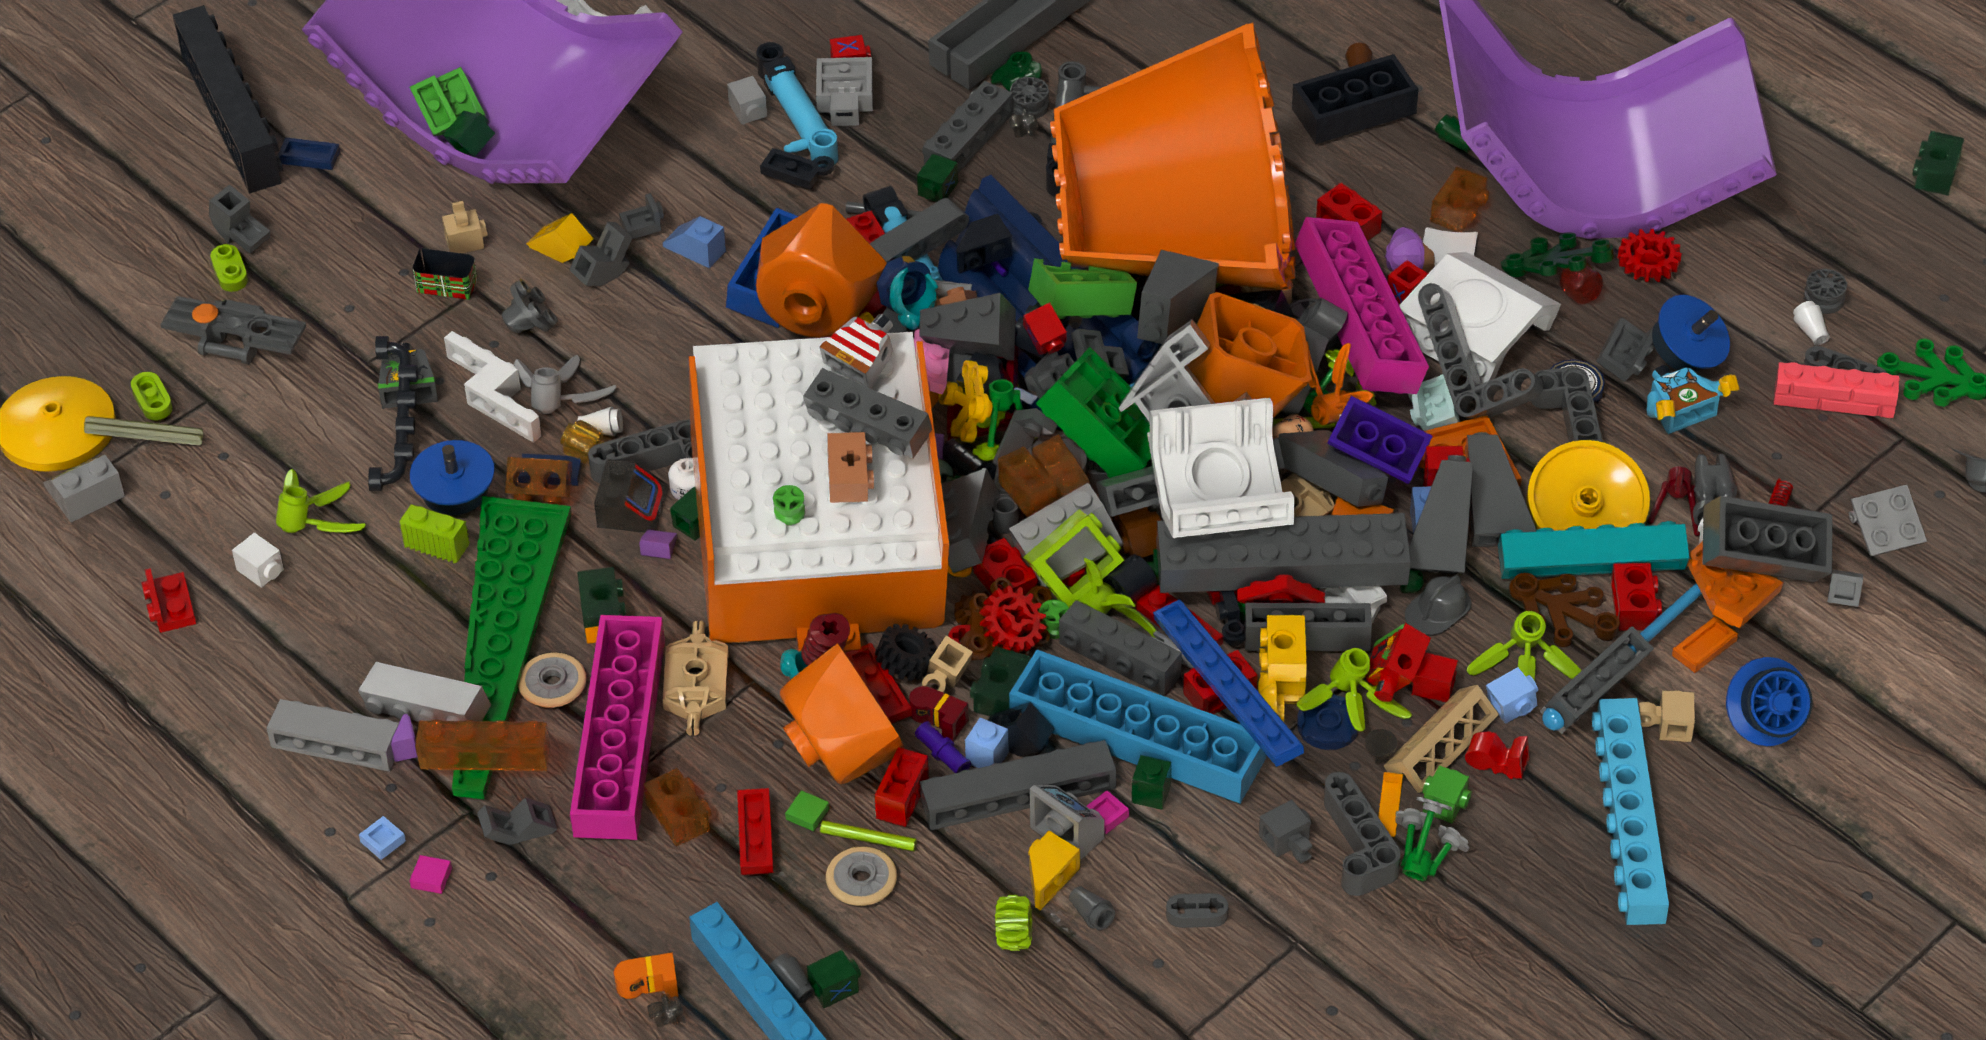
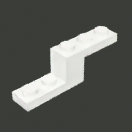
(492, 386)

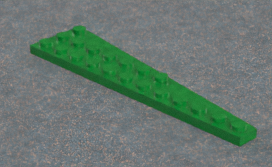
(512, 579)

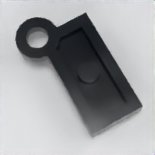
(794, 168)

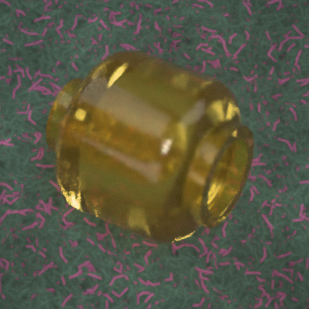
(579, 439)

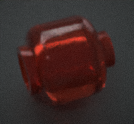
(1581, 285)

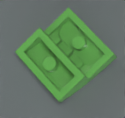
(445, 99)

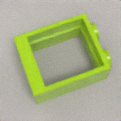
(1060, 536)

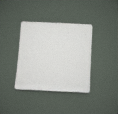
(1449, 242)

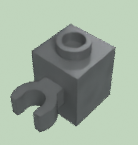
(1286, 830)

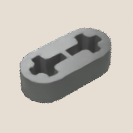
(1197, 910)

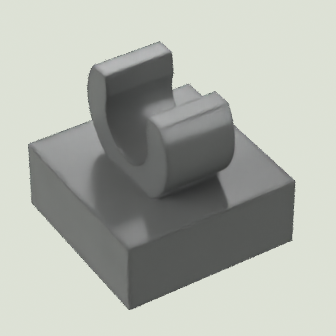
(1845, 588)

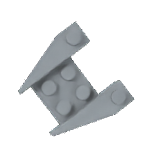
(1167, 378)

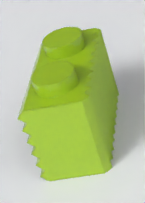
(434, 533)

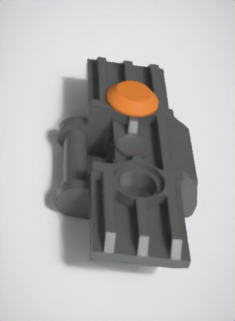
(217, 319)

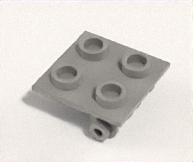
(1887, 520)

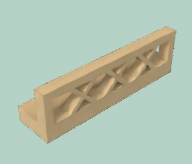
(1432, 732)

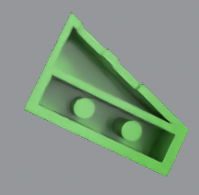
(1082, 291)

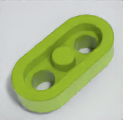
(229, 268)
(151, 396)

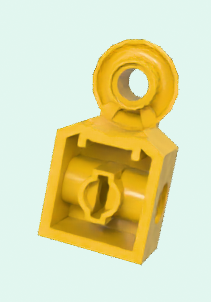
(1282, 661)

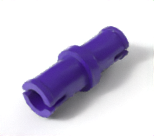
(942, 748)

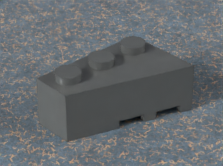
(972, 325)
(968, 512)

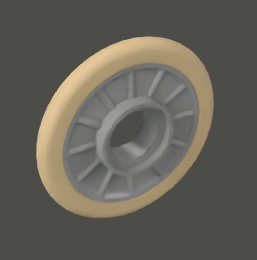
(541, 694)
(861, 893)

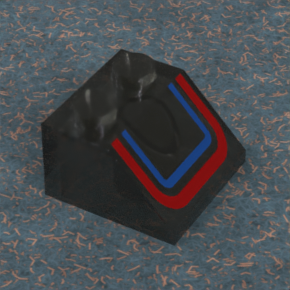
(629, 497)

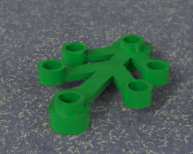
(1968, 382)

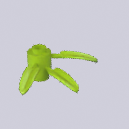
(294, 505)
(1103, 598)
(1536, 625)
(1347, 676)

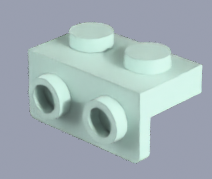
(1433, 405)

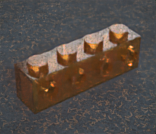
(483, 745)

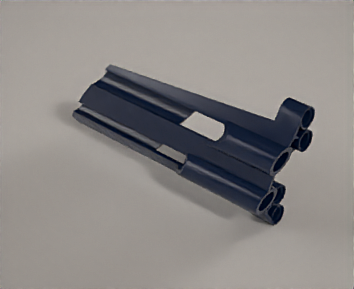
(1029, 242)

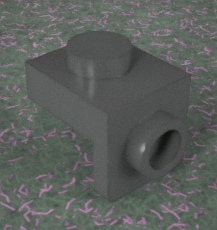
(643, 220)

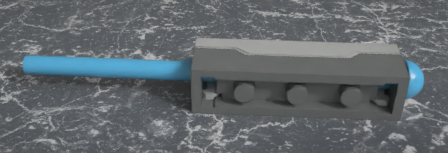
(1609, 668)

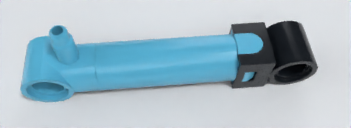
(781, 81)
(890, 214)

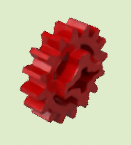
(1649, 255)
(1013, 619)

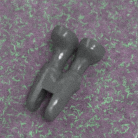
(1712, 482)

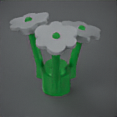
(1418, 863)

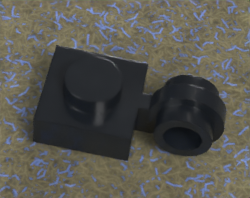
(1228, 611)

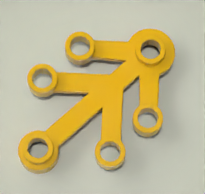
(975, 403)

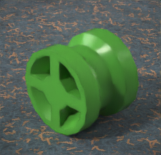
(783, 499)
(1054, 611)

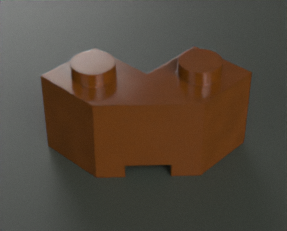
(1137, 531)

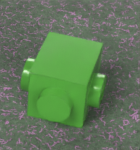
(1448, 788)

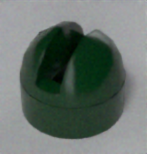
(1415, 582)

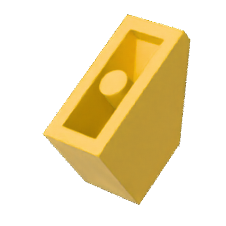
(561, 238)
(1051, 866)

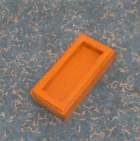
(1705, 644)

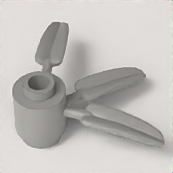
(546, 386)

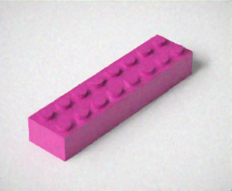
(1351, 278)
(618, 727)

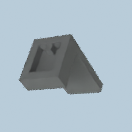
(1022, 431)

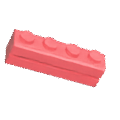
(1836, 390)

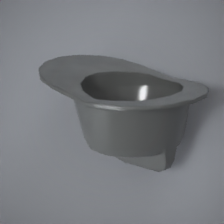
(1975, 471)
(1438, 606)

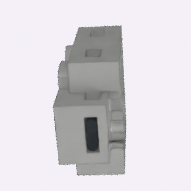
(844, 88)

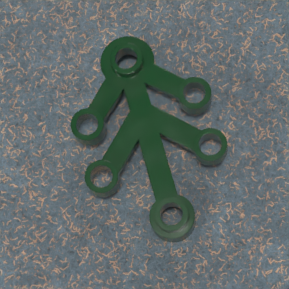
(1547, 263)

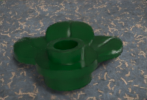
(1017, 66)

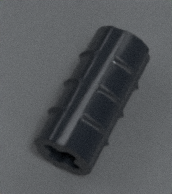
(961, 456)

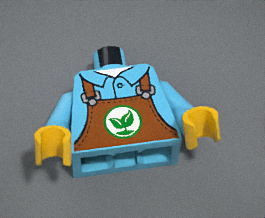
(1685, 397)

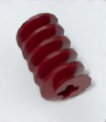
(823, 634)

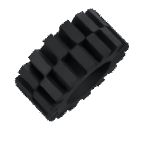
(905, 652)

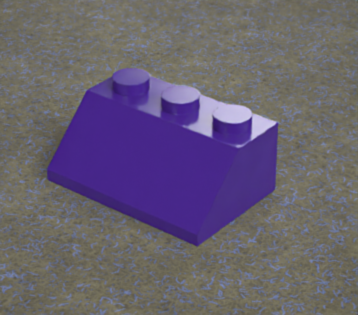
(1379, 439)

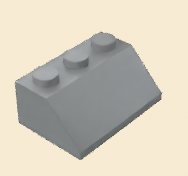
(1070, 556)

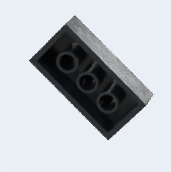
(1354, 98)

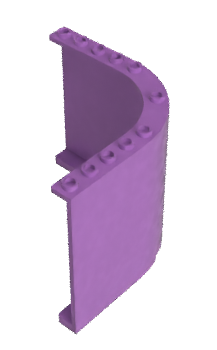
(537, 70)
(1616, 148)

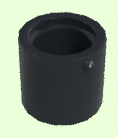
(1132, 577)

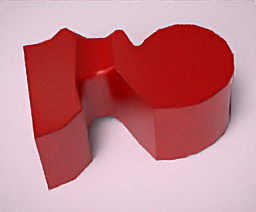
(1489, 751)

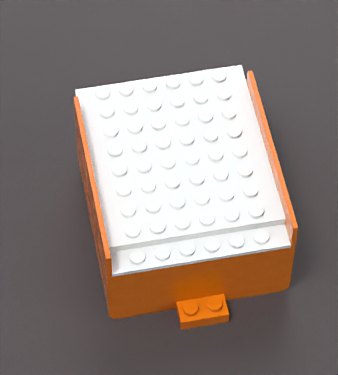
(856, 559)

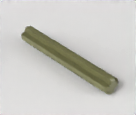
(143, 430)

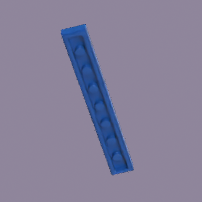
(1229, 683)

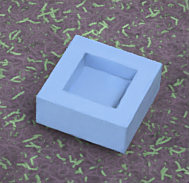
(382, 837)

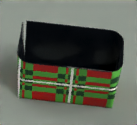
(438, 267)

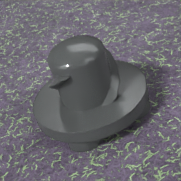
(527, 309)

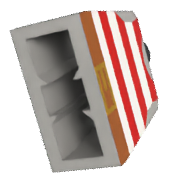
(859, 349)

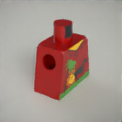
(1396, 660)

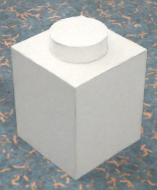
(258, 560)

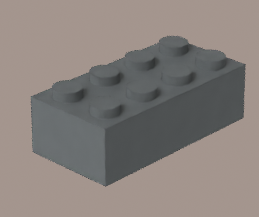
(1767, 539)

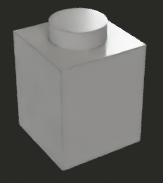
(747, 100)

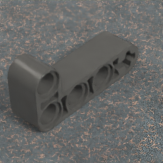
(922, 231)
(1320, 323)
(1572, 392)
(649, 448)
(1375, 852)

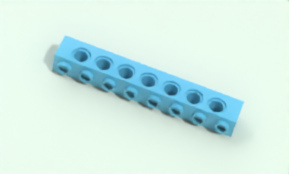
(1631, 812)

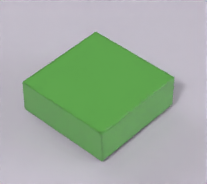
(807, 810)

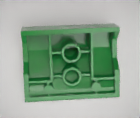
(1087, 410)

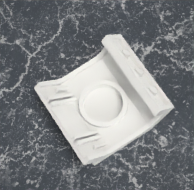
(1490, 307)
(1218, 468)

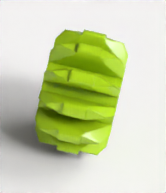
(1013, 922)

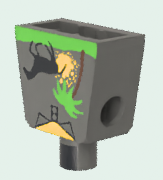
(388, 379)

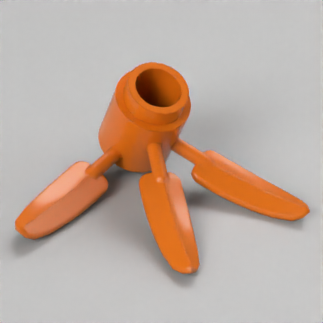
(1329, 406)

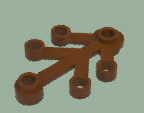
(1529, 590)
(976, 631)

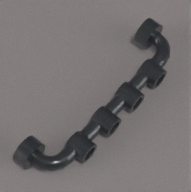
(404, 424)

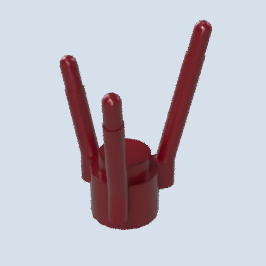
(1678, 486)

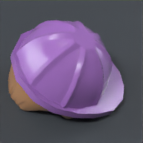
(1408, 246)

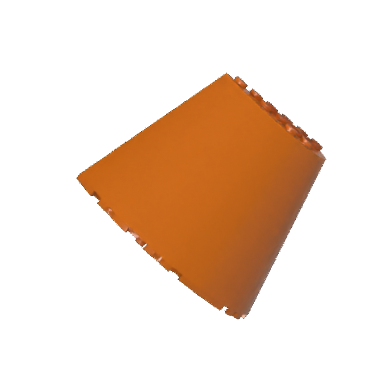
(1179, 167)

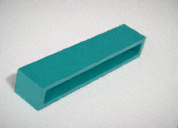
(1592, 550)

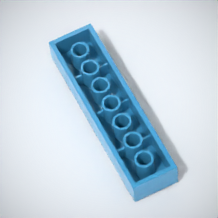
(1137, 722)

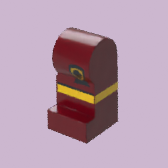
(939, 709)

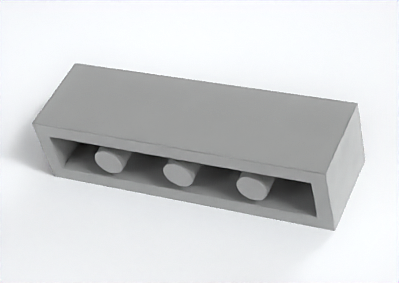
(421, 695)
(332, 734)

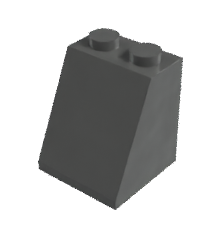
(1174, 294)

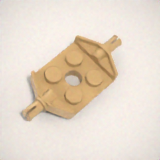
(1308, 497)
(695, 694)

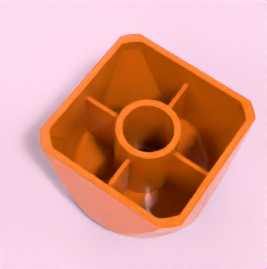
(816, 273)
(1251, 353)
(837, 718)

